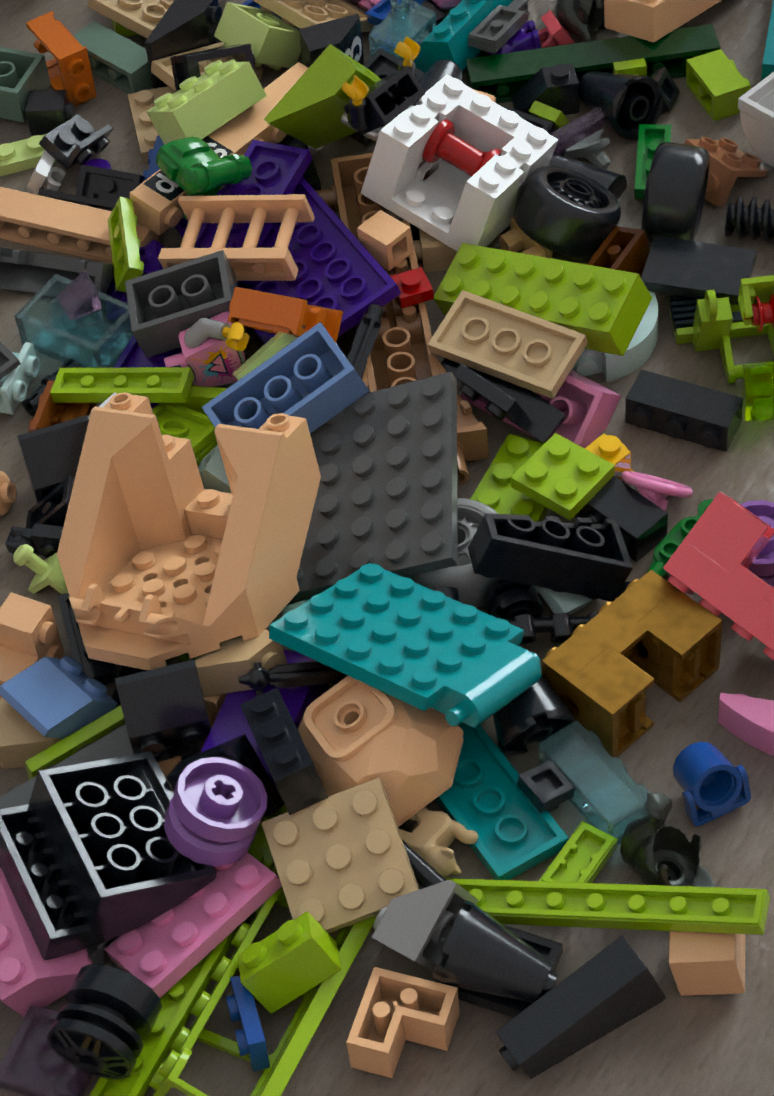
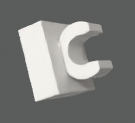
(45, 175)

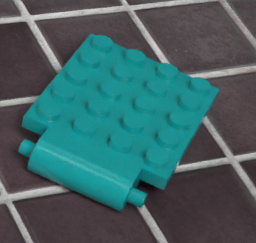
(413, 644)

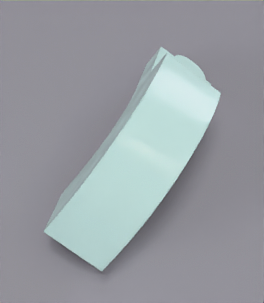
(636, 355)

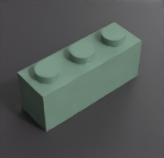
(116, 58)

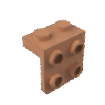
(725, 167)

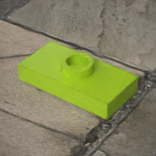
(581, 856)

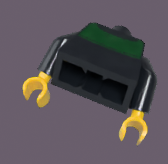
(387, 98)

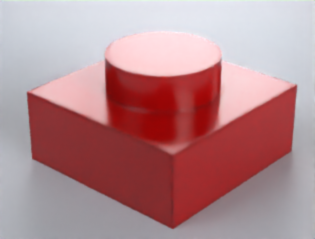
(414, 287)

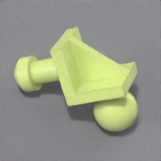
(47, 571)

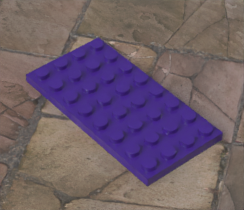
(331, 266)

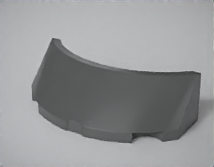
(32, 270)

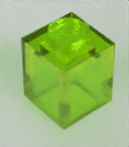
(758, 392)

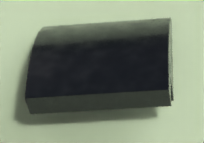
(95, 853)

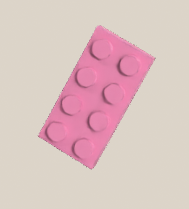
(181, 937)

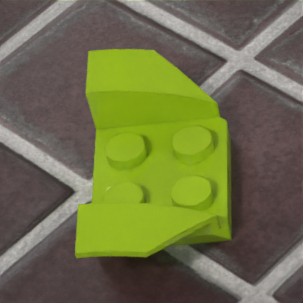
(187, 424)

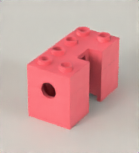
(716, 566)

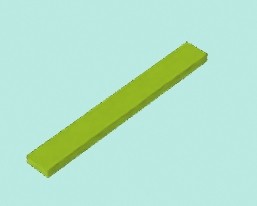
(622, 905)

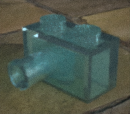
(403, 20)

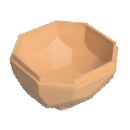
(368, 734)

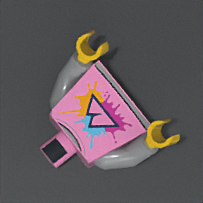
(212, 351)

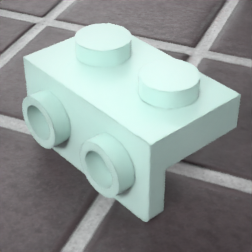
(14, 385)

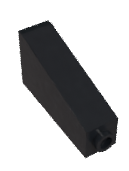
(580, 1010)

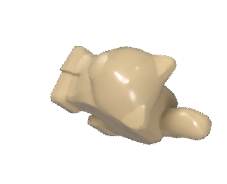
(433, 835)

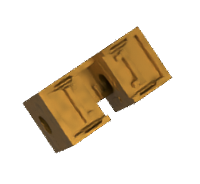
(632, 643)

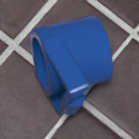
(709, 782)

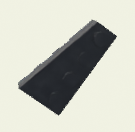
(552, 554)

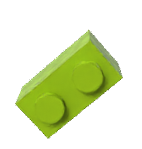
(716, 83)
(289, 962)

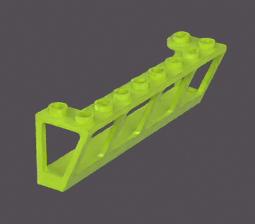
(298, 1032)

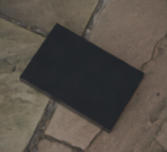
(693, 267)

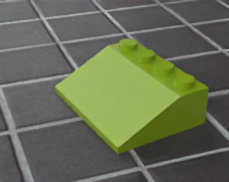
(316, 101)

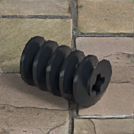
(750, 218)

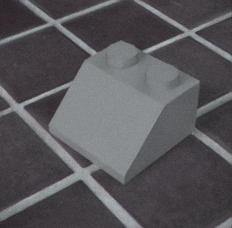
(421, 921)

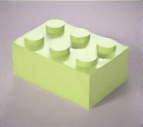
(206, 101)

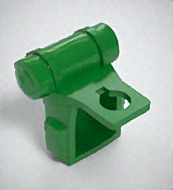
(198, 168)

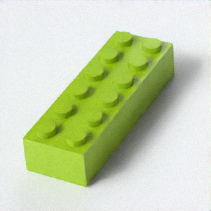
(574, 295)

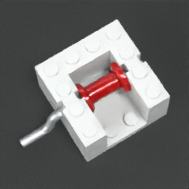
(475, 162)

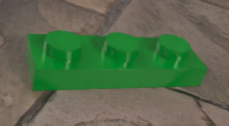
(648, 139)

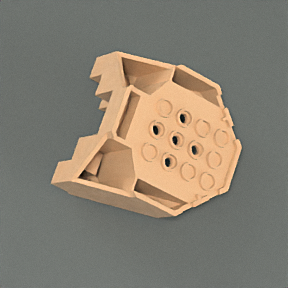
(178, 566)

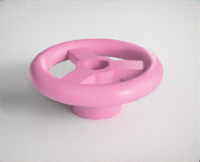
(656, 488)

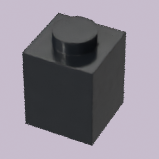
(48, 110)

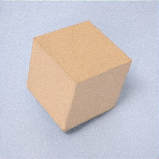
(707, 962)

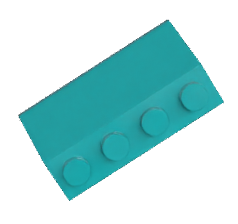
(450, 37)

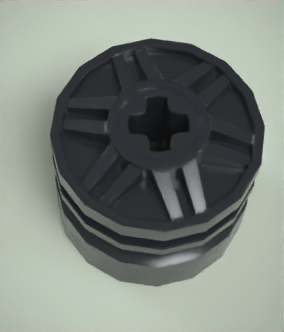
(104, 1021)

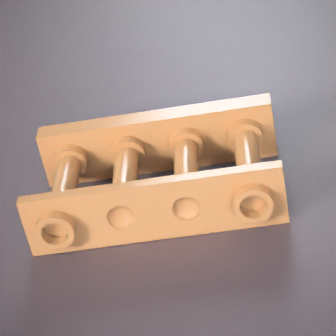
(247, 261)

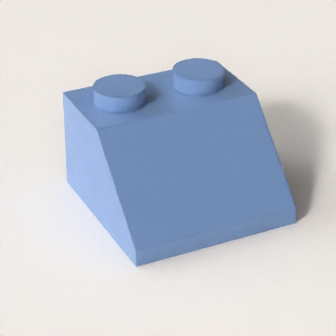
(57, 696)

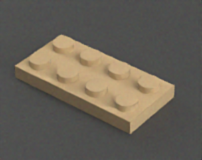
(508, 344)

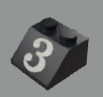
(341, 33)

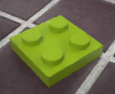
(562, 476)

